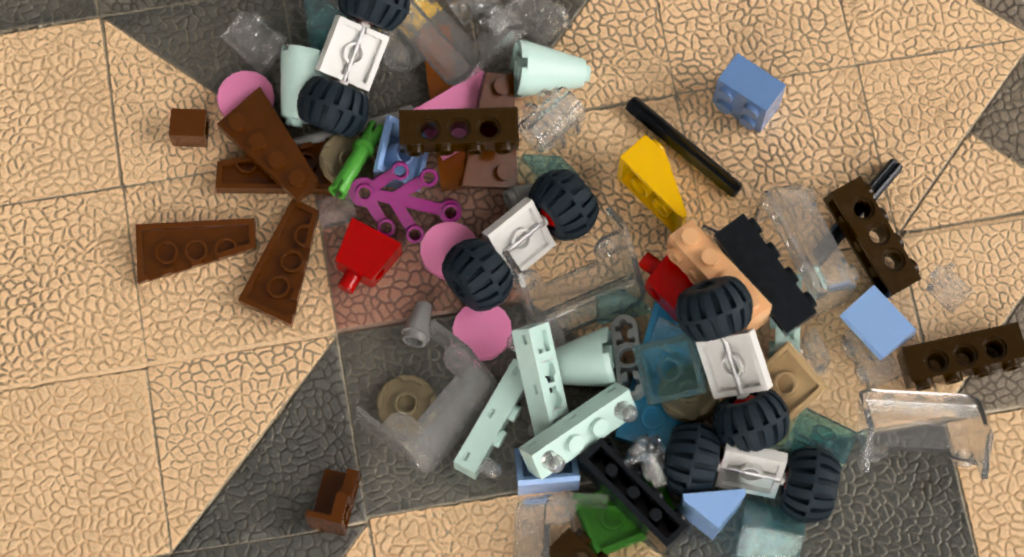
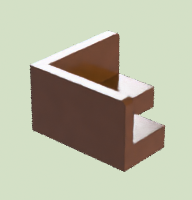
(334, 502)

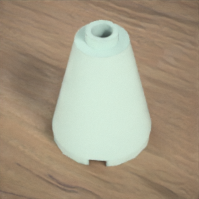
(542, 67)
(296, 68)
(588, 360)

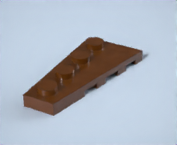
(266, 141)
(489, 168)
(244, 176)
(181, 246)
(280, 272)

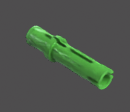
(362, 150)

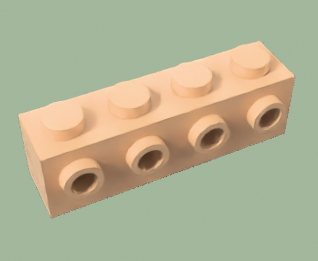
(703, 260)

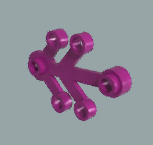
(400, 199)

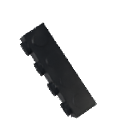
(761, 266)
(633, 496)

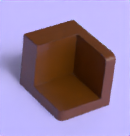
(189, 127)

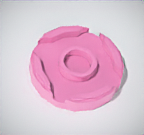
(240, 86)
(439, 241)
(483, 331)

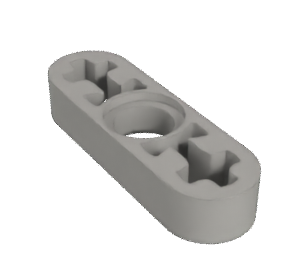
(621, 347)

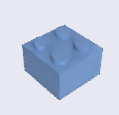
(748, 93)

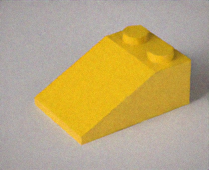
(650, 178)

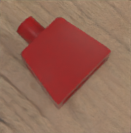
(365, 256)
(664, 282)

